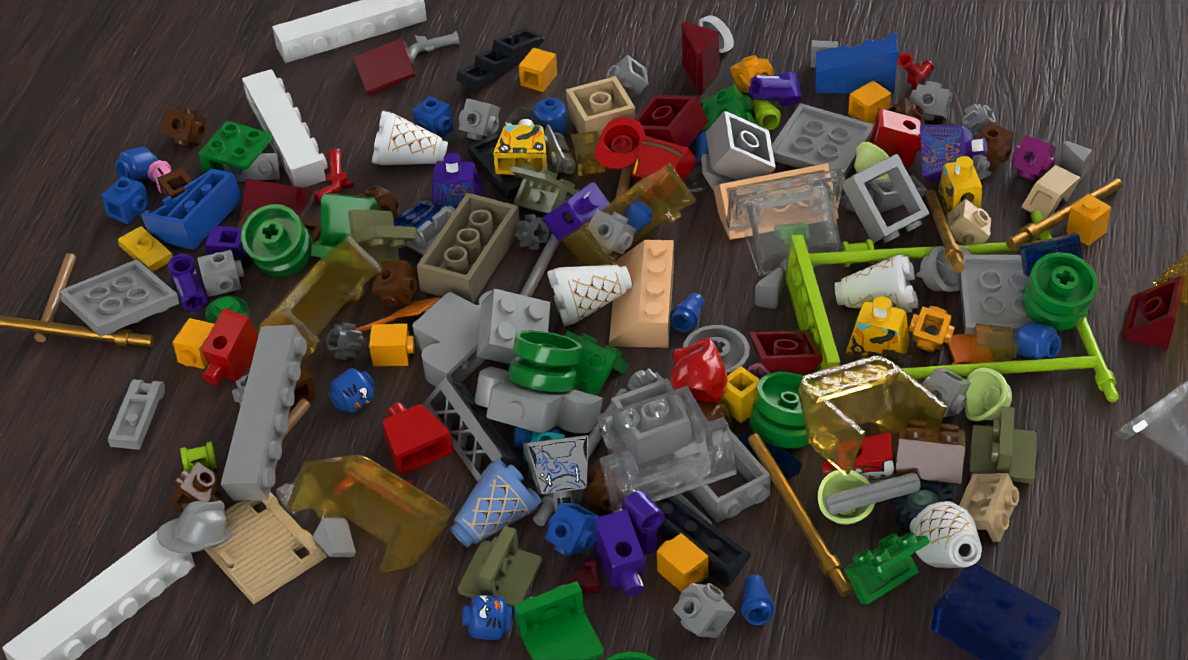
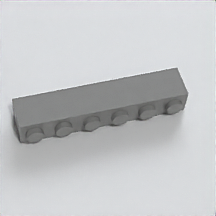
(264, 413)

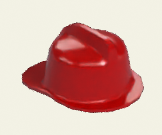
(619, 143)

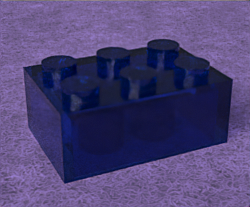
(994, 617)

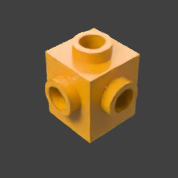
(747, 69)
(935, 318)

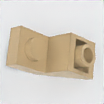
(1050, 190)

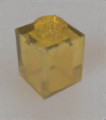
(583, 153)
(992, 344)

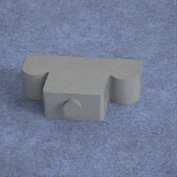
(449, 338)
(534, 408)

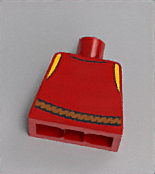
(658, 153)

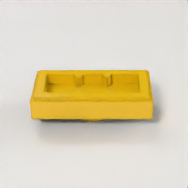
(145, 248)

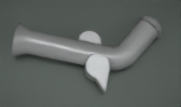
(429, 45)

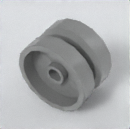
(730, 343)

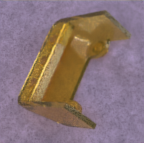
(659, 190)
(324, 291)
(859, 393)
(375, 502)

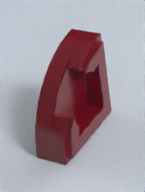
(587, 577)

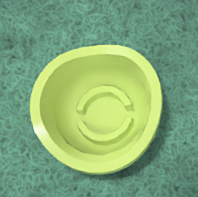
(869, 155)
(986, 395)
(838, 482)

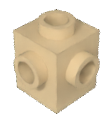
(969, 224)

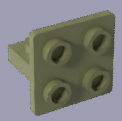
(540, 190)
(378, 235)
(1003, 449)
(501, 569)

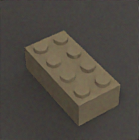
(468, 247)

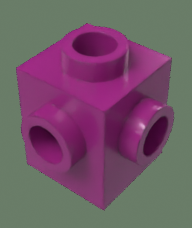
(1037, 150)

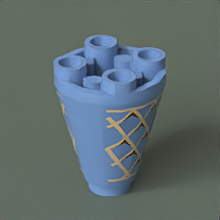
(494, 503)

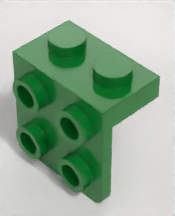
(730, 100)
(233, 146)
(335, 220)
(595, 364)
(885, 567)
(556, 626)

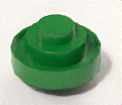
(228, 302)

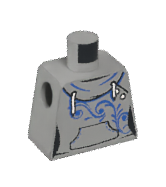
(558, 466)

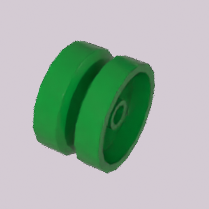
(276, 240)
(1059, 290)
(544, 361)
(778, 411)

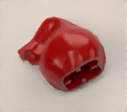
(700, 370)

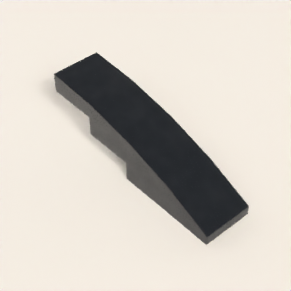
(502, 58)

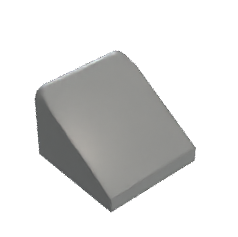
(1076, 159)
(710, 175)
(769, 289)
(335, 537)

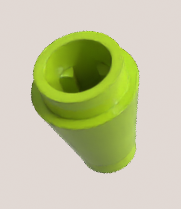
(766, 114)

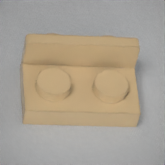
(990, 502)

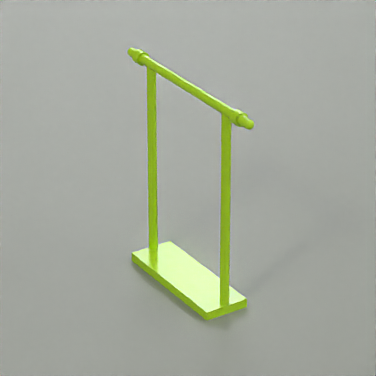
(812, 314)

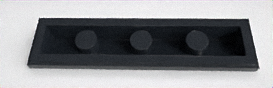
(724, 555)

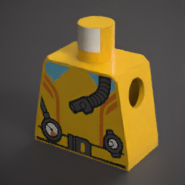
(520, 146)
(960, 180)
(878, 329)

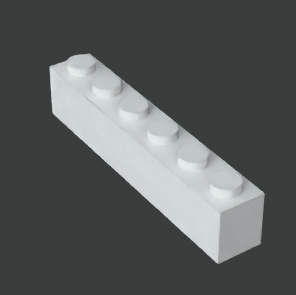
(345, 26)
(289, 136)
(101, 604)

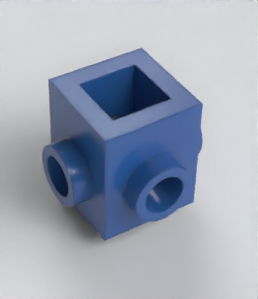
(434, 116)
(125, 199)
(571, 529)

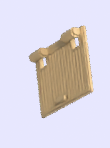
(263, 548)

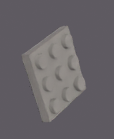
(819, 138)
(993, 291)
(118, 297)

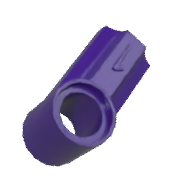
(779, 88)
(187, 282)
(645, 518)

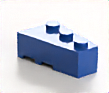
(850, 68)
(193, 213)

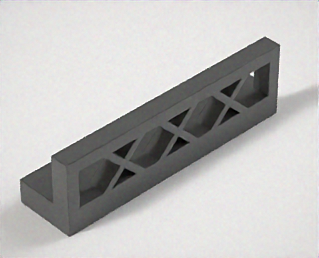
(472, 422)

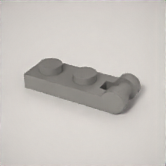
(136, 414)

